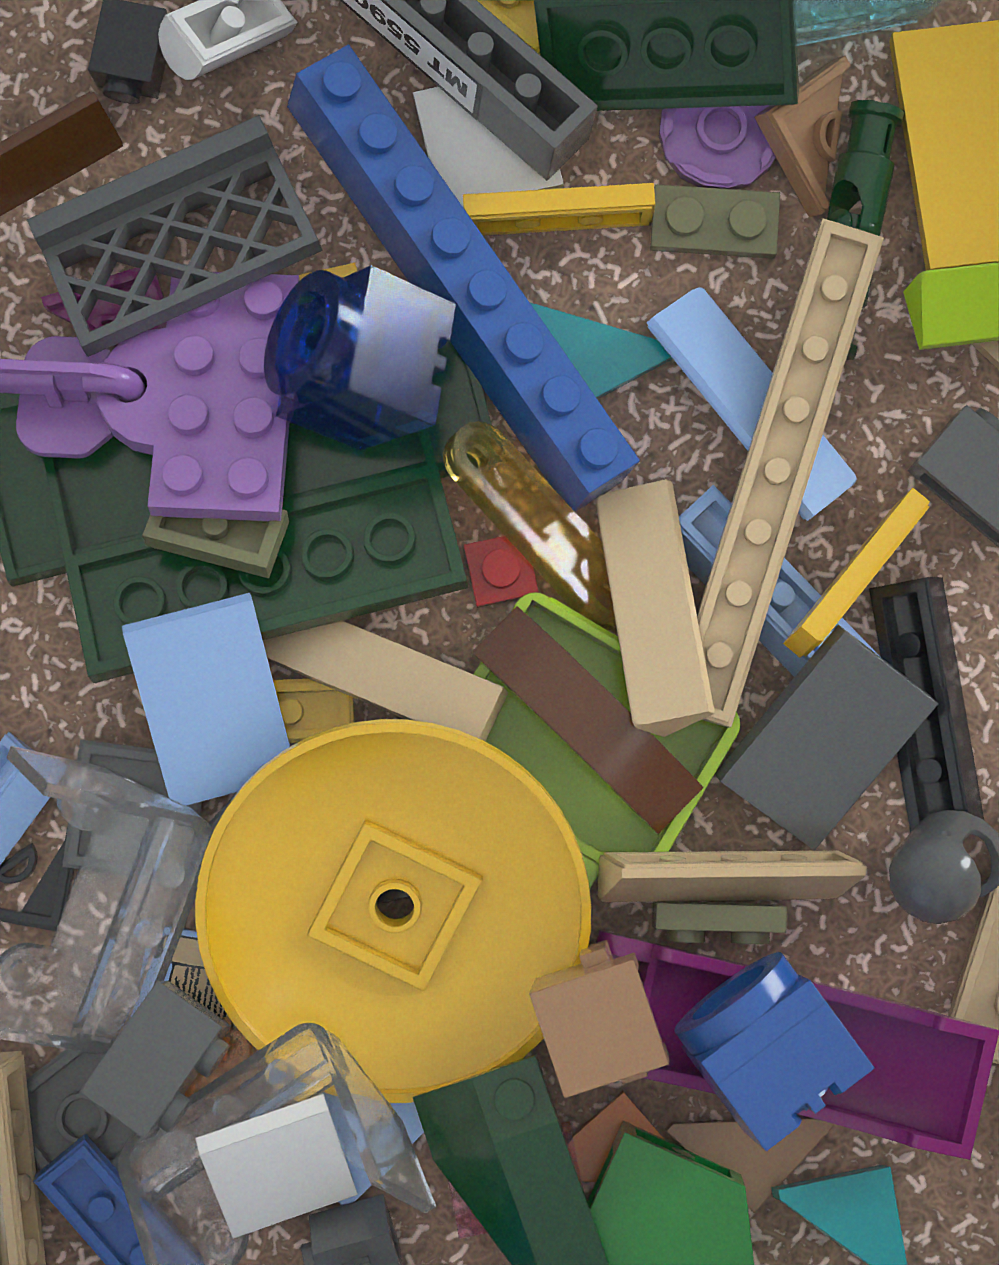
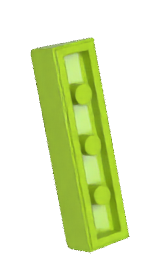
(954, 306)

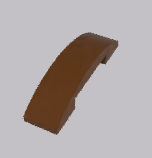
(588, 719)

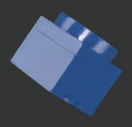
(770, 1048)

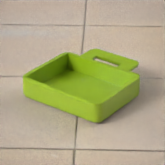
(589, 804)

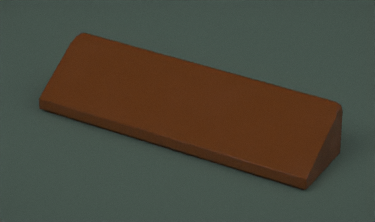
(54, 150)

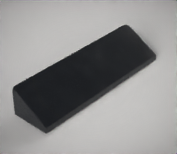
(919, 643)

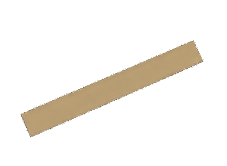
(782, 457)

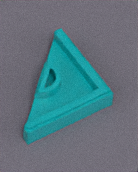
(603, 353)
(852, 1210)

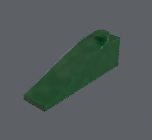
(512, 1164)

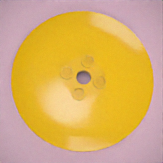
(372, 809)

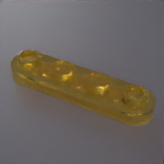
(532, 517)

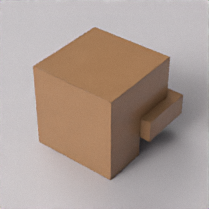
(598, 1022)

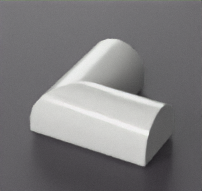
(219, 32)

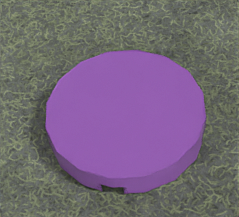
(714, 150)

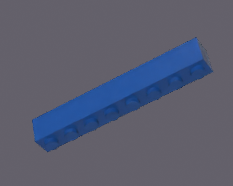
(448, 256)

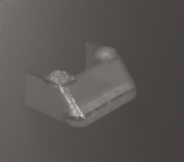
(119, 912)
(167, 1182)

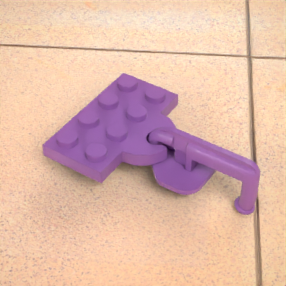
(199, 417)

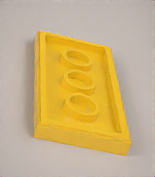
(952, 138)

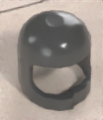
(935, 874)

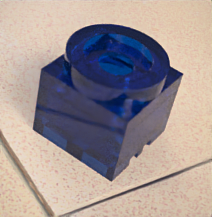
(358, 356)

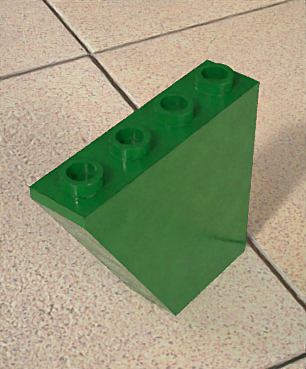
(668, 1205)

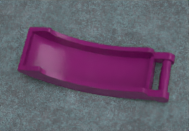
(926, 1063)

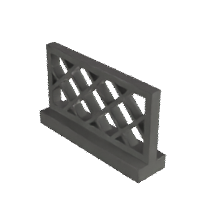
(158, 201)

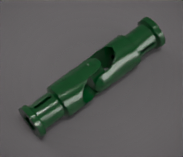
(865, 171)

